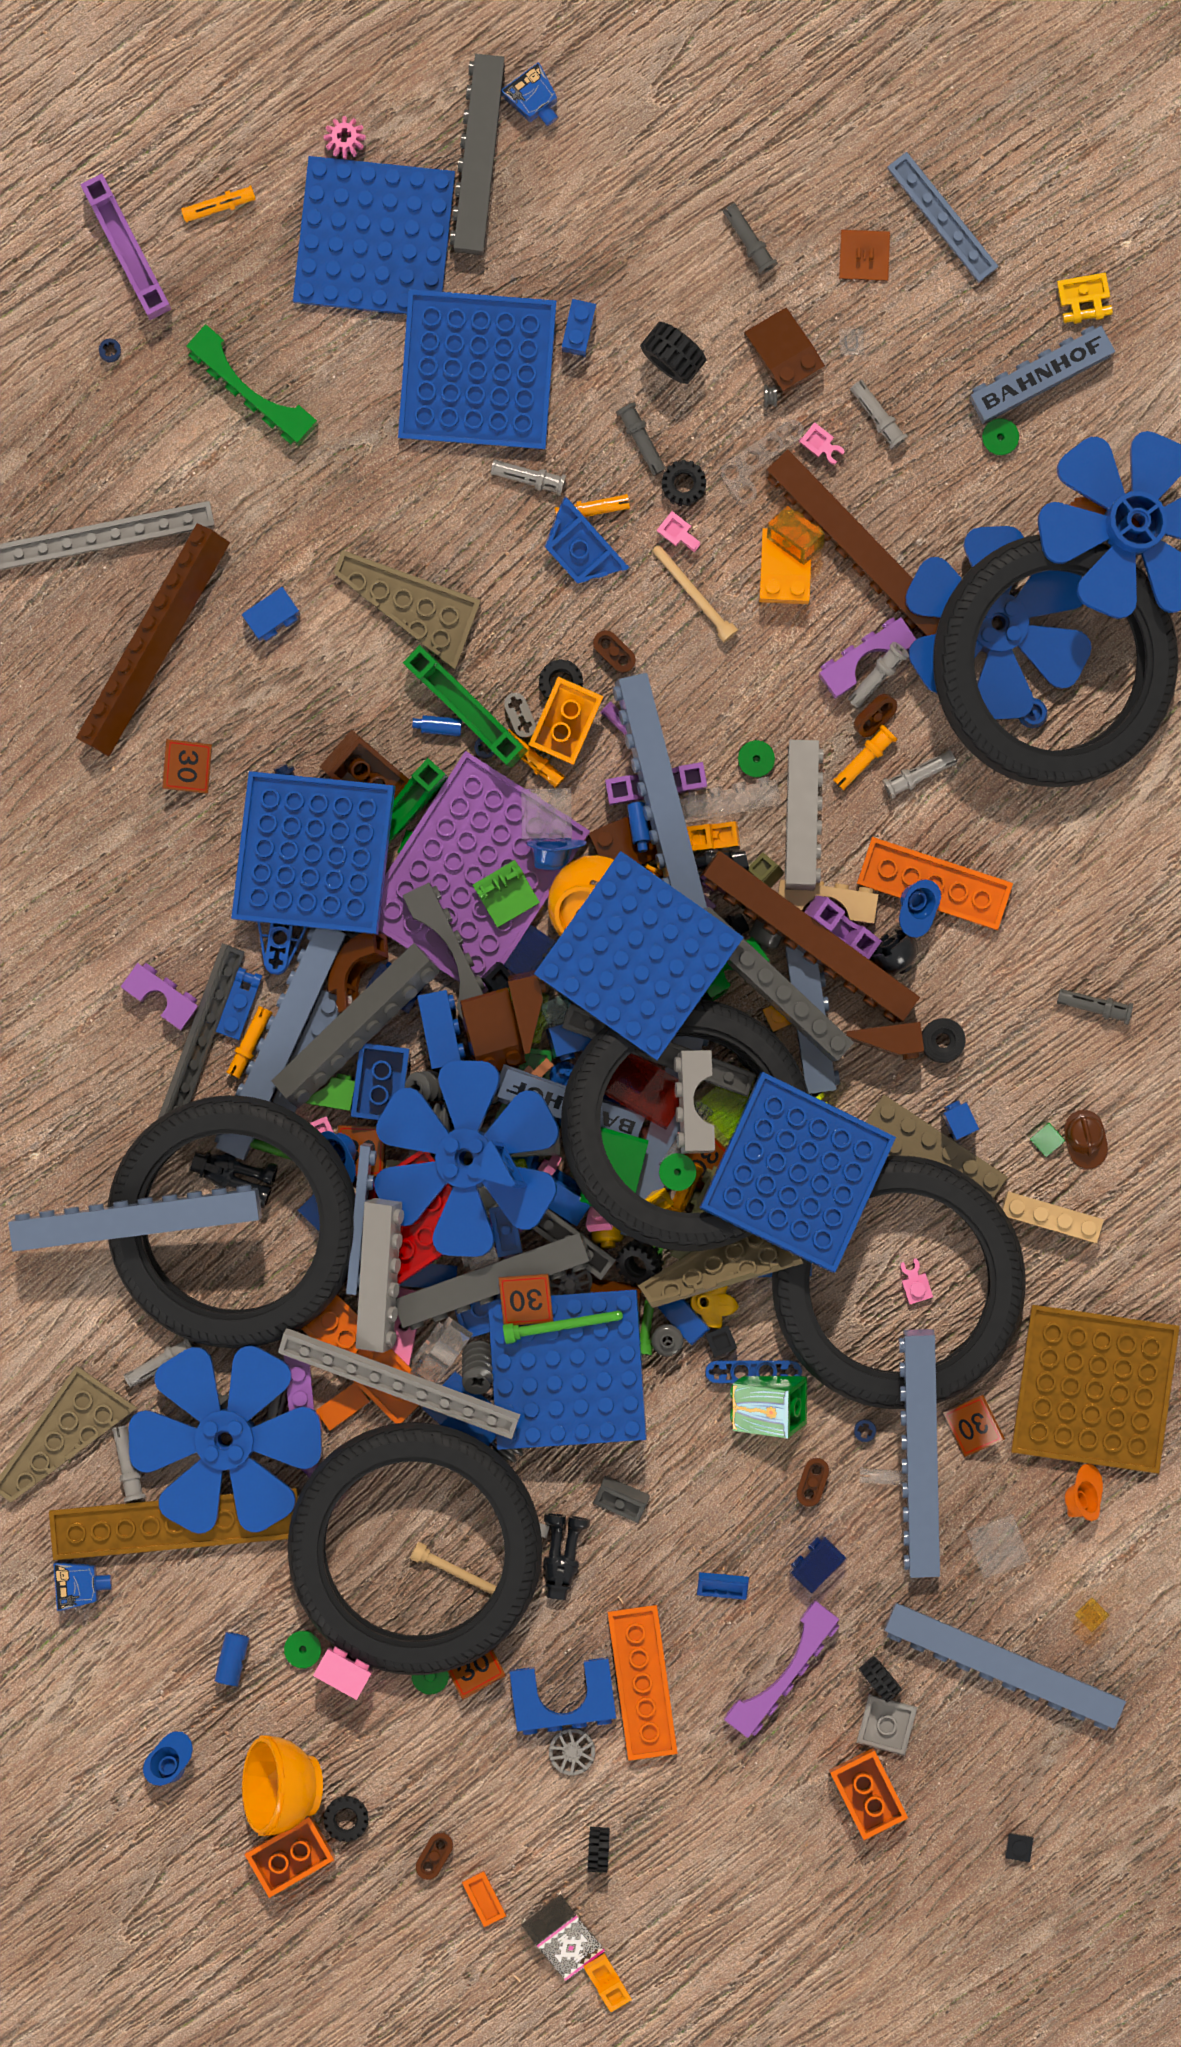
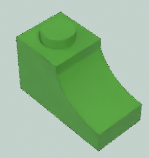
(336, 1094)

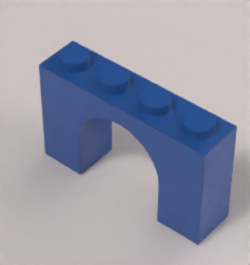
(534, 1715)

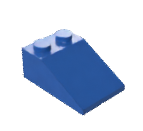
(455, 1382)

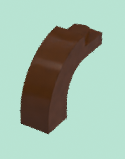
(351, 964)

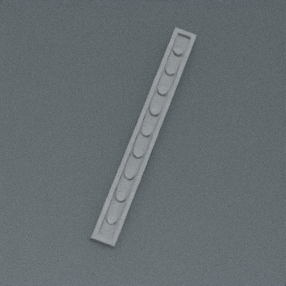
(105, 535)
(399, 1383)

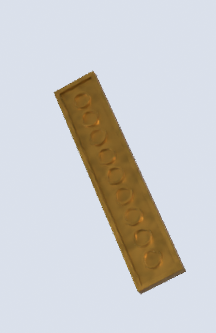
(144, 1528)

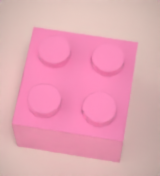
(343, 1672)

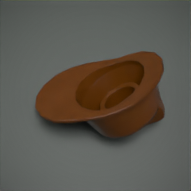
(1086, 1139)

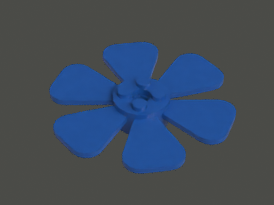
(1073, 531)
(1053, 651)
(413, 1125)
(254, 1383)

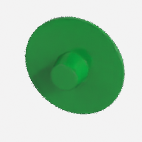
(1000, 436)
(756, 758)
(677, 1172)
(302, 1649)
(431, 1683)

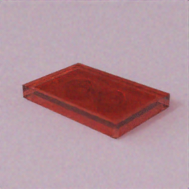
(644, 1090)

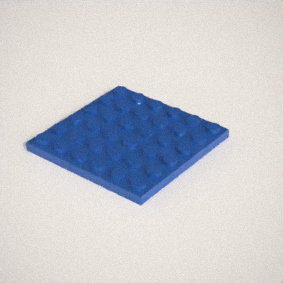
(372, 234)
(477, 369)
(313, 852)
(638, 955)
(797, 1172)
(572, 1381)

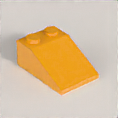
(782, 576)
(566, 721)

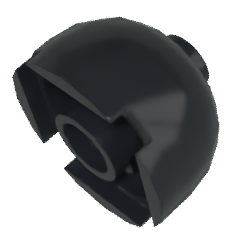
(895, 953)

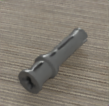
(755, 248)
(636, 428)
(1107, 1008)

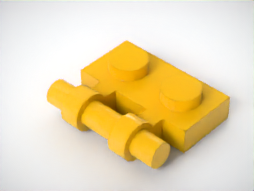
(1084, 290)

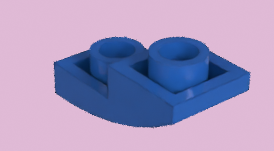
(685, 1319)

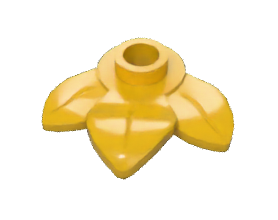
(717, 1305)

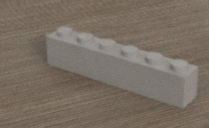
(801, 815)
(379, 1275)

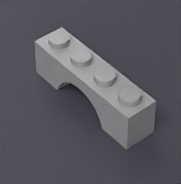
(694, 1133)

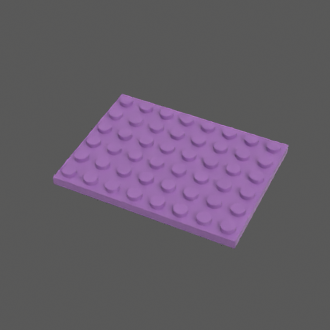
(459, 841)

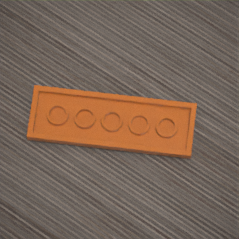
(963, 890)
(339, 1327)
(642, 1682)

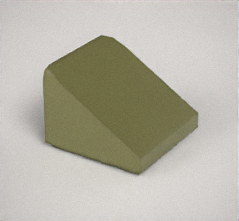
(766, 870)

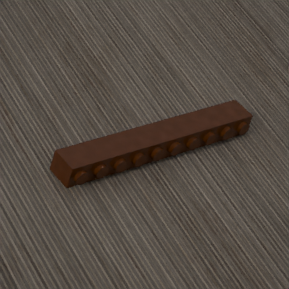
(848, 535)
(153, 639)
(809, 937)

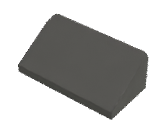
(621, 1499)

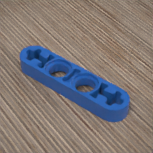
(753, 1368)

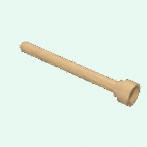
(724, 628)
(422, 1554)

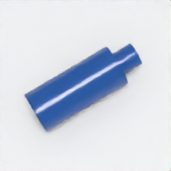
(438, 725)
(638, 826)

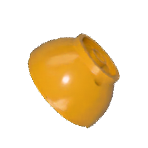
(573, 887)
(279, 1785)

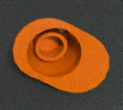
(1085, 1495)

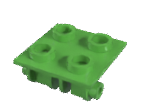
(506, 893)

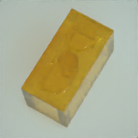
(795, 535)

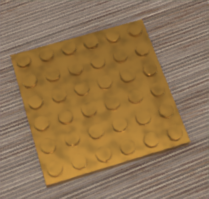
(1095, 1389)

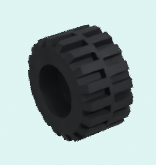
(673, 352)

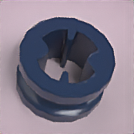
(102, 352)
(482, 754)
(858, 1434)

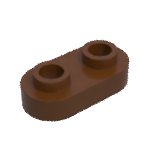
(614, 651)
(875, 715)
(813, 1482)
(433, 1854)

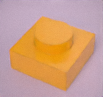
(775, 1019)

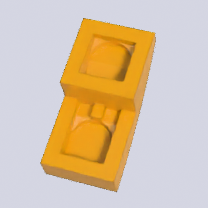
(714, 836)
(607, 1982)

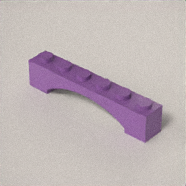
(125, 246)
(748, 1714)

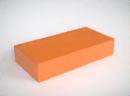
(342, 1406)
(484, 1898)

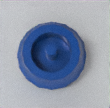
(1036, 716)
(561, 1072)

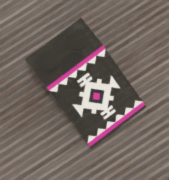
(562, 1936)

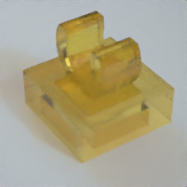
(1091, 1614)

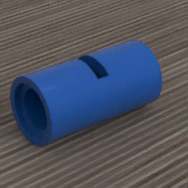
(231, 1657)

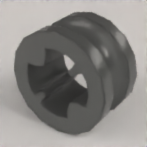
(770, 395)

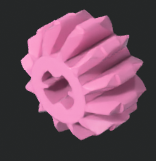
(337, 132)

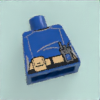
(532, 95)
(78, 1584)

